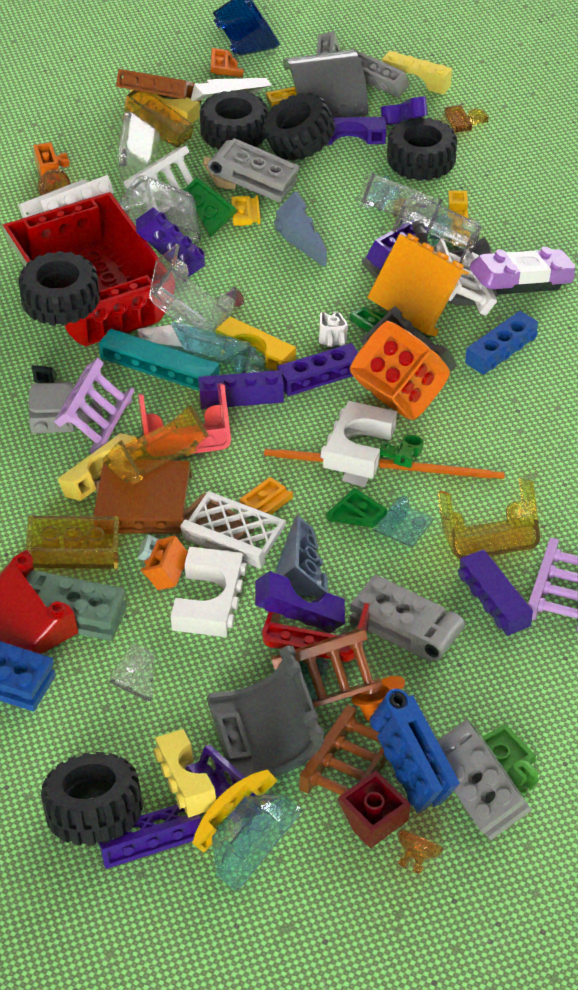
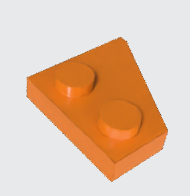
(224, 64)

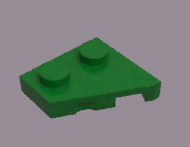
(366, 318)
(357, 510)

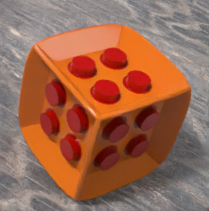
(400, 370)

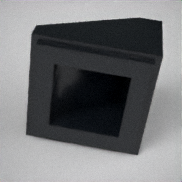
(43, 374)

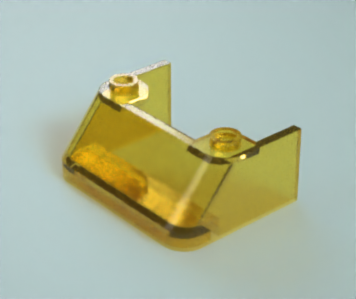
(157, 447)
(501, 537)

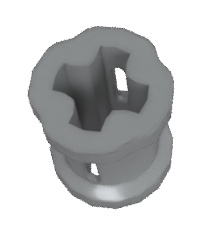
(84, 417)

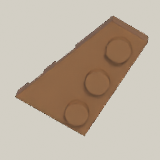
(212, 504)

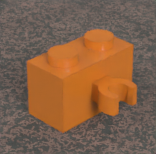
(47, 160)
(165, 563)

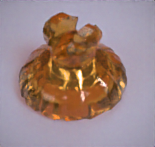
(52, 180)
(417, 848)

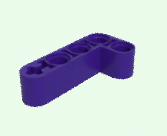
(409, 109)

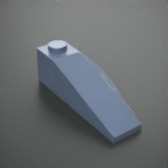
(299, 229)
(301, 562)

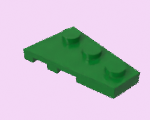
(210, 206)

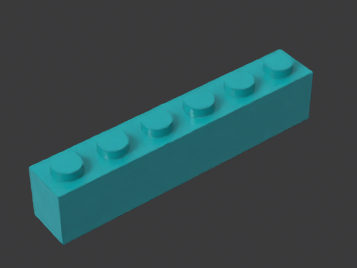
(155, 359)

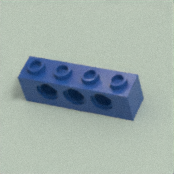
(501, 342)

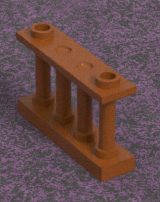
(332, 648)
(335, 741)

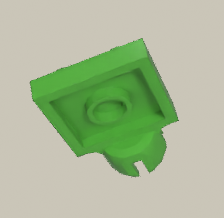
(514, 757)

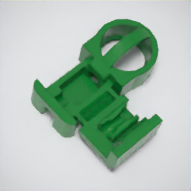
(410, 446)

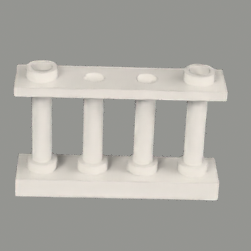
(163, 165)
(483, 296)

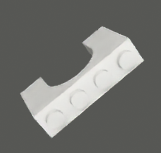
(356, 420)
(214, 615)

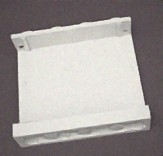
(66, 195)

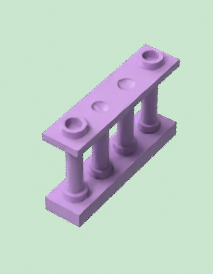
(76, 400)
(544, 587)

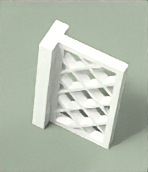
(214, 540)

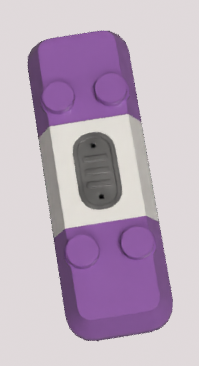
(524, 270)

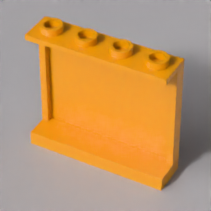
(416, 282)

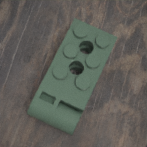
(95, 605)

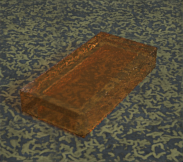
(458, 118)

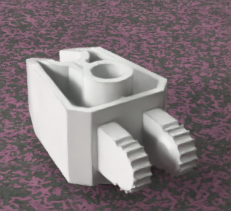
(332, 329)

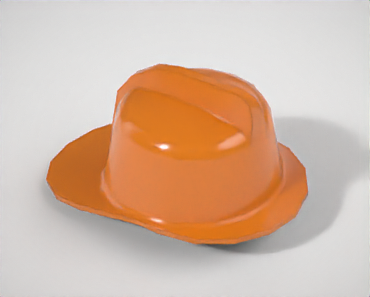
(370, 702)

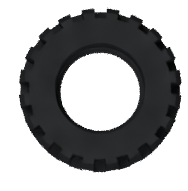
(233, 116)
(298, 126)
(421, 148)
(61, 270)
(113, 803)

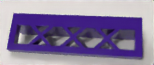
(216, 775)
(151, 837)

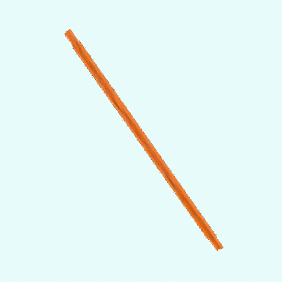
(422, 467)

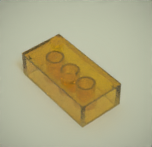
(73, 541)

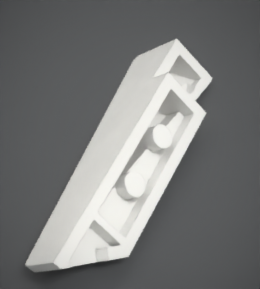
(211, 87)

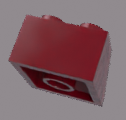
(374, 809)

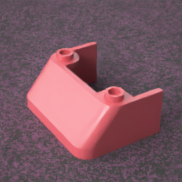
(215, 419)

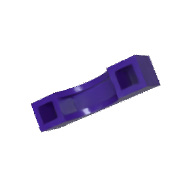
(369, 129)
(276, 595)

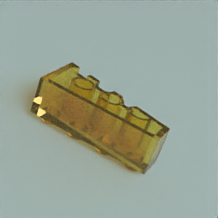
(170, 124)

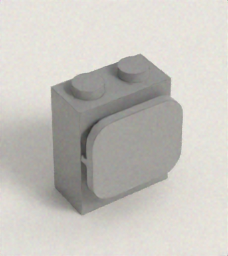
(45, 404)

